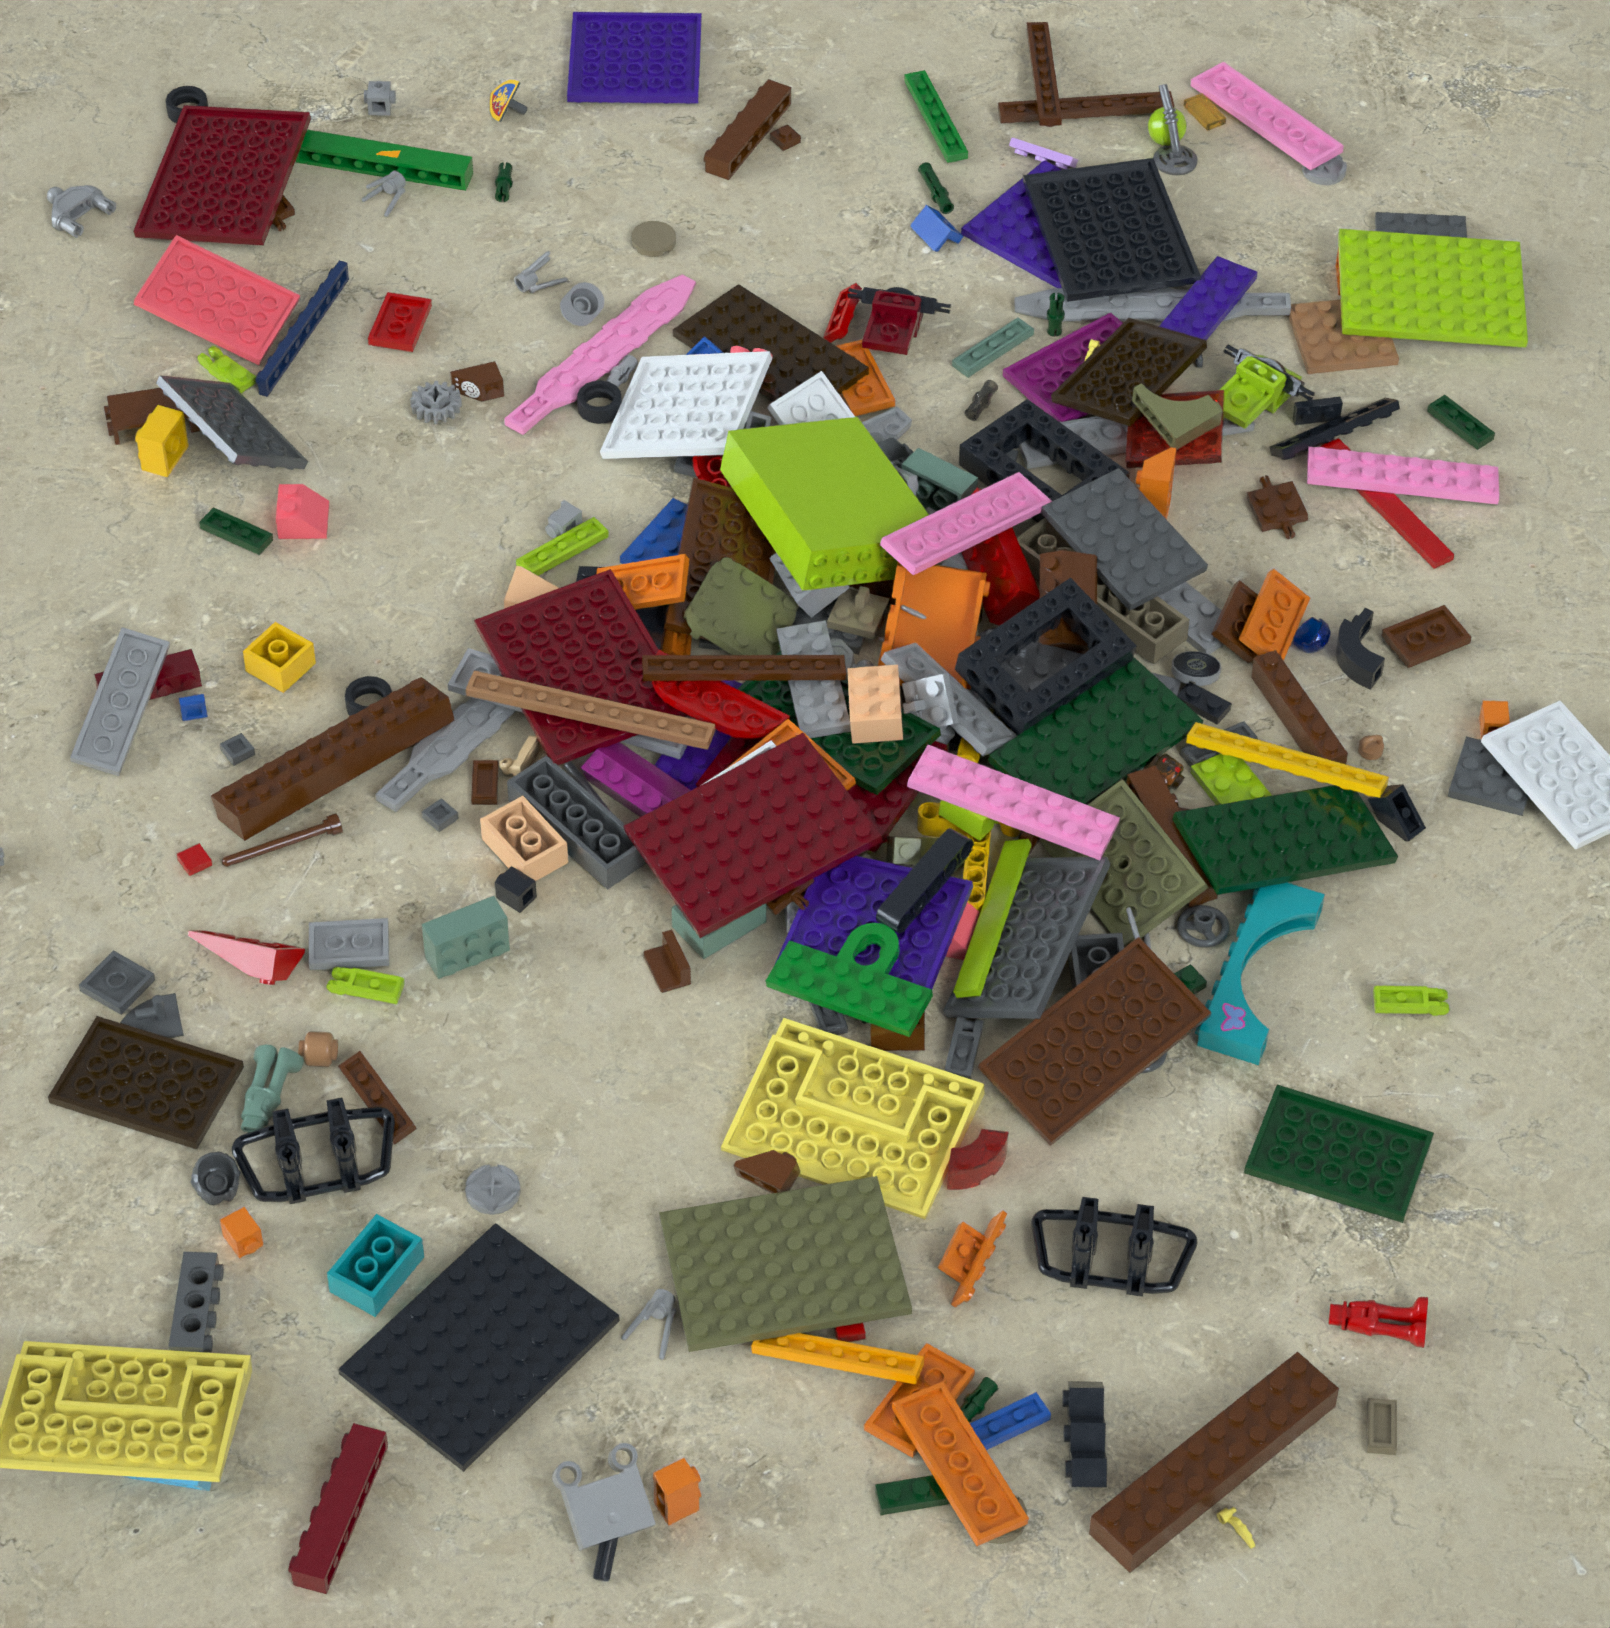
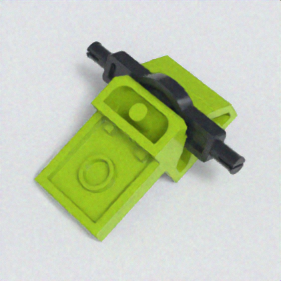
(1258, 386)

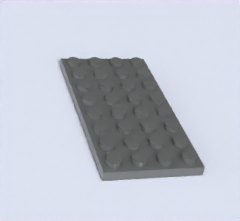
(1036, 938)

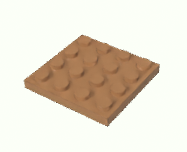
(1326, 349)

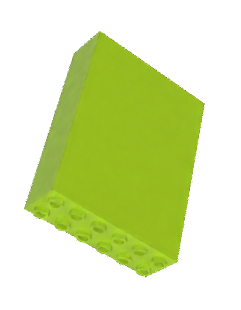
(822, 498)

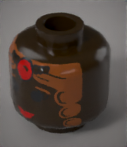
(1170, 768)

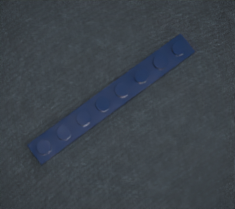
(302, 329)

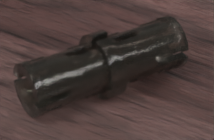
(981, 400)

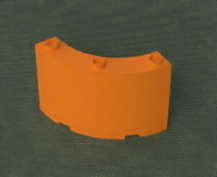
(952, 606)

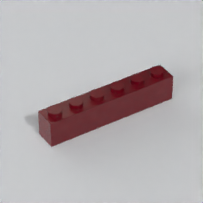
(338, 1509)

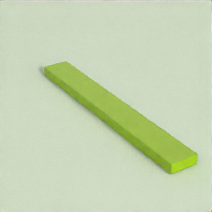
(992, 918)

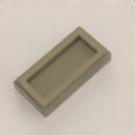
(1381, 1426)

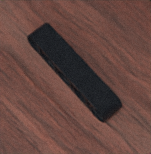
(924, 880)

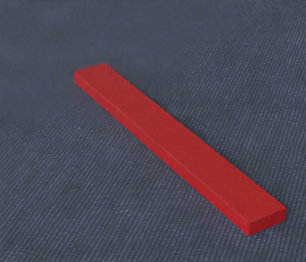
(1404, 521)

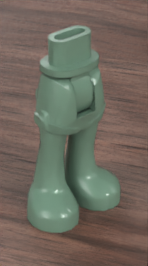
(261, 1100)

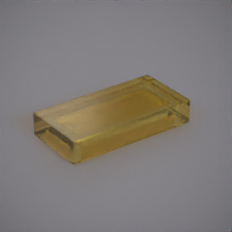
(1204, 111)

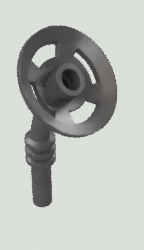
(1176, 150)

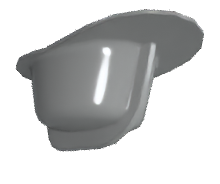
(582, 304)

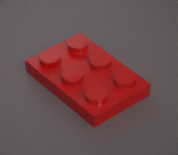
(400, 322)

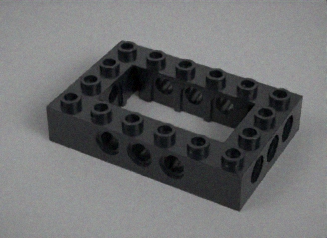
(987, 459)
(1021, 710)

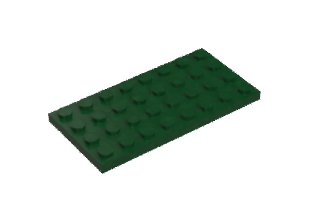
(1099, 736)
(870, 763)
(1284, 838)

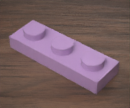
(1042, 154)

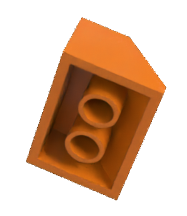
(1157, 479)

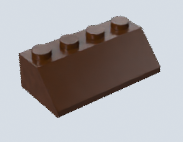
(1056, 569)

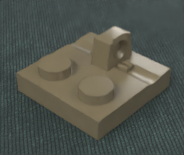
(858, 613)

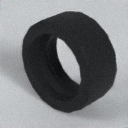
(184, 95)
(599, 389)
(364, 686)

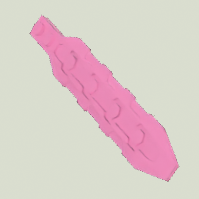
(603, 351)

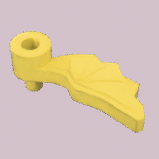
(1093, 346)
(1226, 1516)

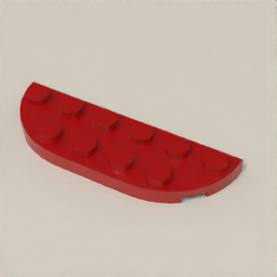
(721, 705)

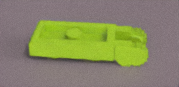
(227, 369)
(366, 984)
(1410, 1000)

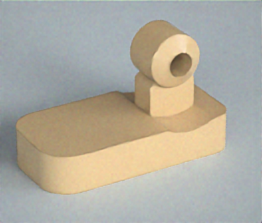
(529, 754)

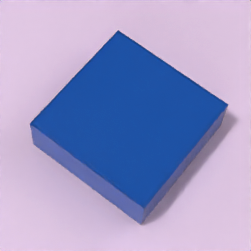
(193, 707)

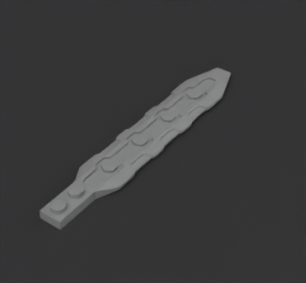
(1145, 305)
(444, 750)

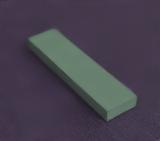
(993, 347)

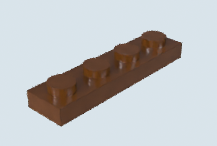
(375, 1093)

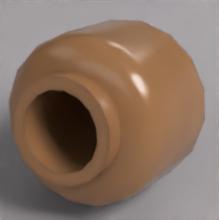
(318, 1049)

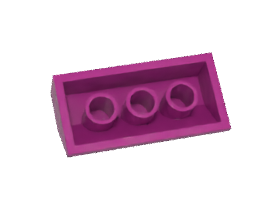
(631, 779)

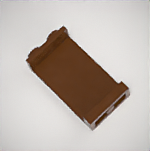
(132, 409)

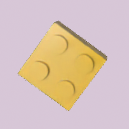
(162, 440)
(279, 657)

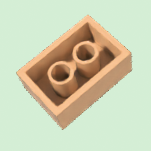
(875, 704)
(524, 839)

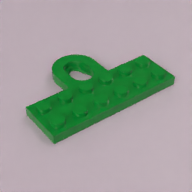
(851, 987)

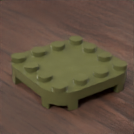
(739, 610)

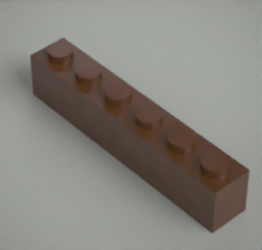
(747, 129)
(1295, 708)
(1154, 794)

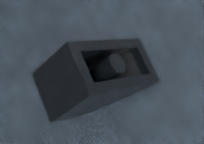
(1397, 812)

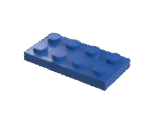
(660, 537)

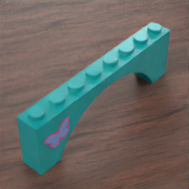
(1232, 1024)

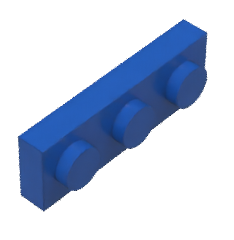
(1011, 1421)

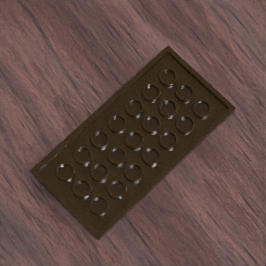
(752, 323)

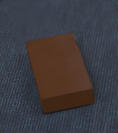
(485, 782)

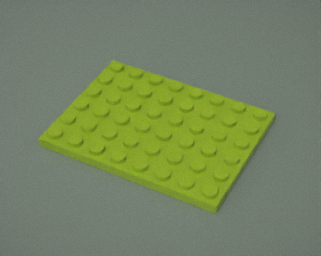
(1432, 288)

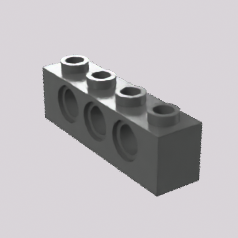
(196, 1269)

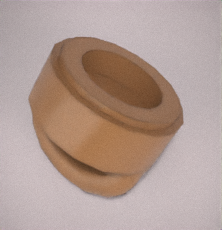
(1371, 747)

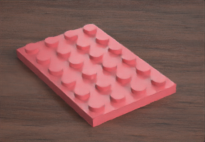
(217, 300)

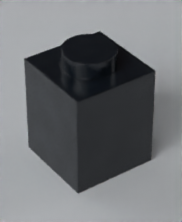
(515, 889)

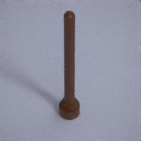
(330, 825)

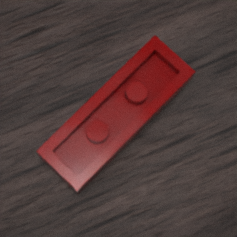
(841, 315)

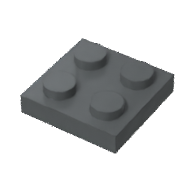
(117, 982)

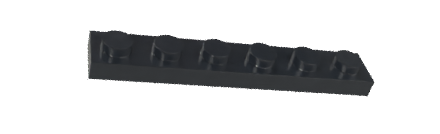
(1340, 426)

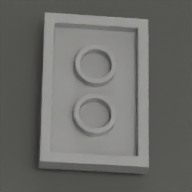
(348, 944)

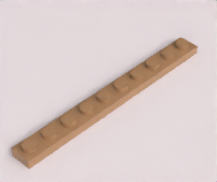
(590, 710)

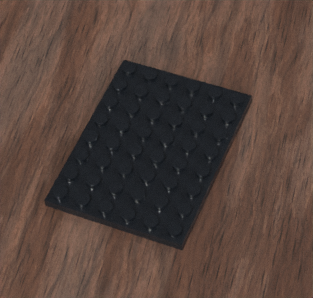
(1111, 229)
(479, 1346)

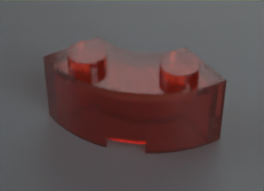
(977, 1160)

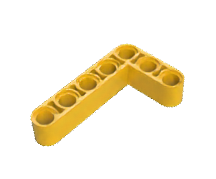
(975, 866)

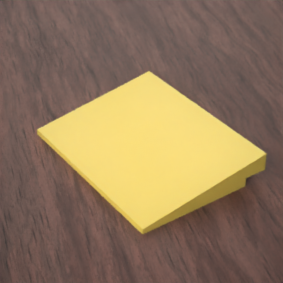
(855, 1114)
(122, 1411)

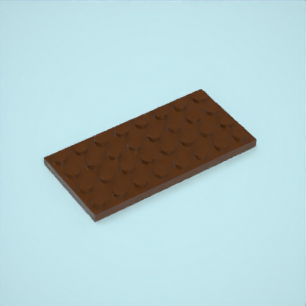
(713, 529)
(1094, 1041)

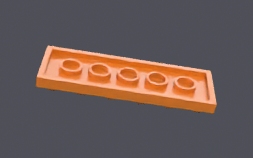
(960, 1463)

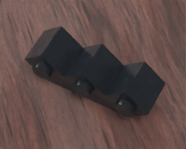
(1085, 1434)

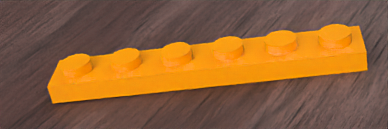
(842, 1356)

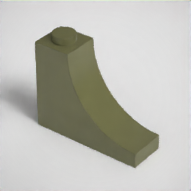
(1178, 420)
(908, 849)

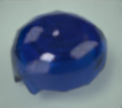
(1312, 635)

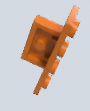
(967, 1254)

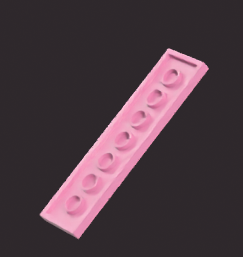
(1267, 116)
(1402, 475)
(965, 523)
(1013, 802)

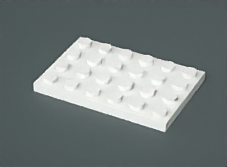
(1558, 769)

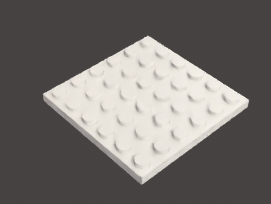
(685, 404)

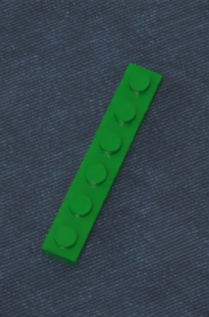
(936, 116)

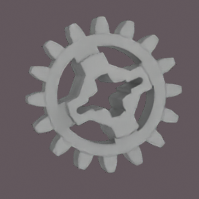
(436, 402)

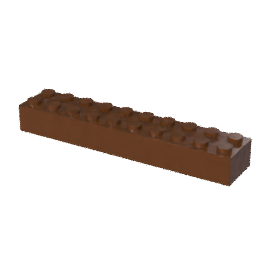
(332, 758)
(1213, 1462)

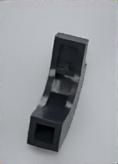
(1353, 658)

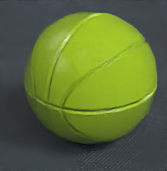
(1159, 130)

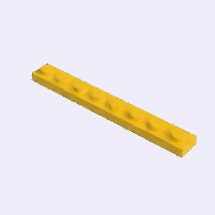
(1288, 760)

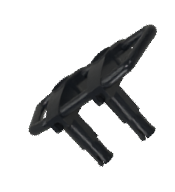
(290, 1156)
(1138, 1253)

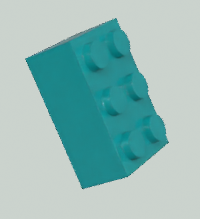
(375, 1265)

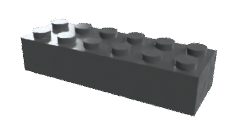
(591, 831)

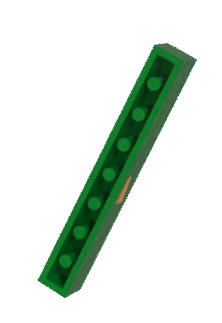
(382, 158)

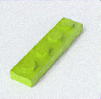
(563, 547)

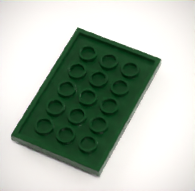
(1339, 1153)

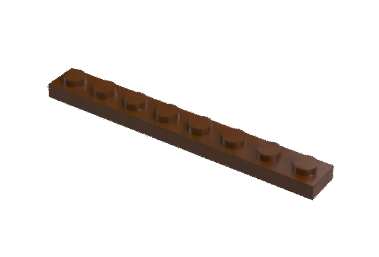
(1044, 74)
(1085, 107)
(742, 667)

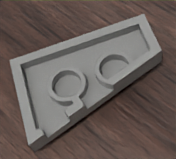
(888, 425)

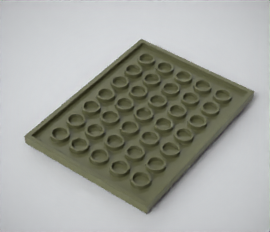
(784, 1263)

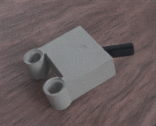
(606, 1508)

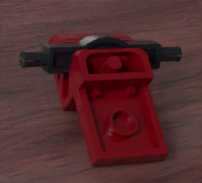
(894, 317)

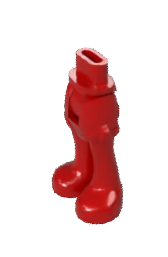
(1365, 1315)

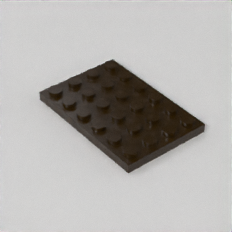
(1129, 357)
(146, 1082)

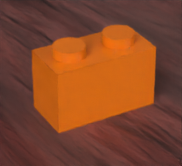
(676, 1491)

